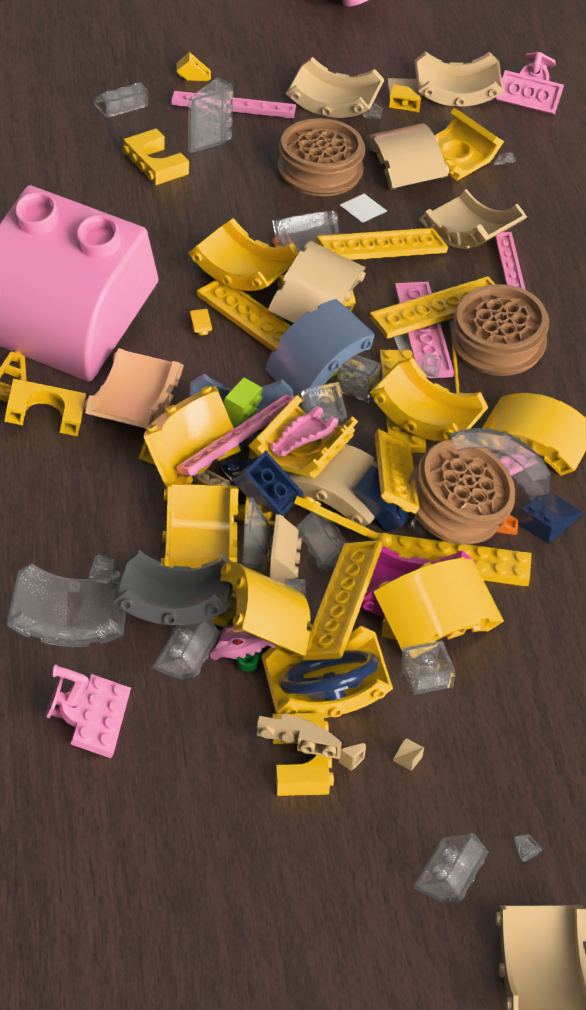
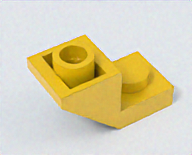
(200, 321)

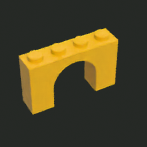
(156, 169)
(26, 394)
(306, 778)

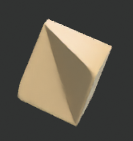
(409, 754)
(352, 755)

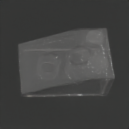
(256, 538)

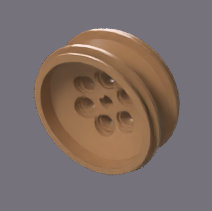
(321, 157)
(500, 329)
(462, 493)

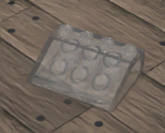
(210, 116)

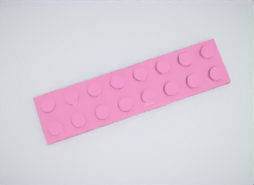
(429, 338)

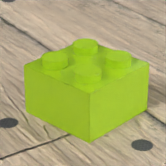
(243, 401)

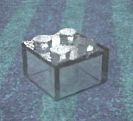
(358, 377)
(328, 398)
(428, 667)

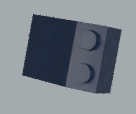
(268, 484)
(369, 492)
(548, 516)

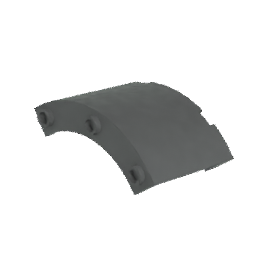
(172, 594)

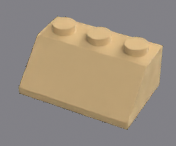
(284, 551)

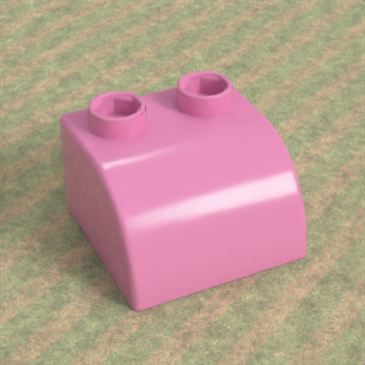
(69, 281)

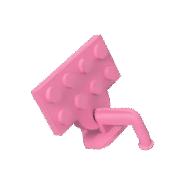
(531, 89)
(92, 710)

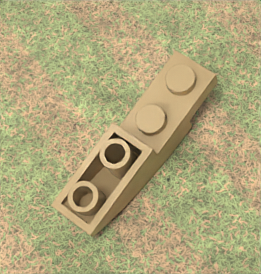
(308, 736)

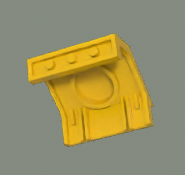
(466, 145)
(309, 458)

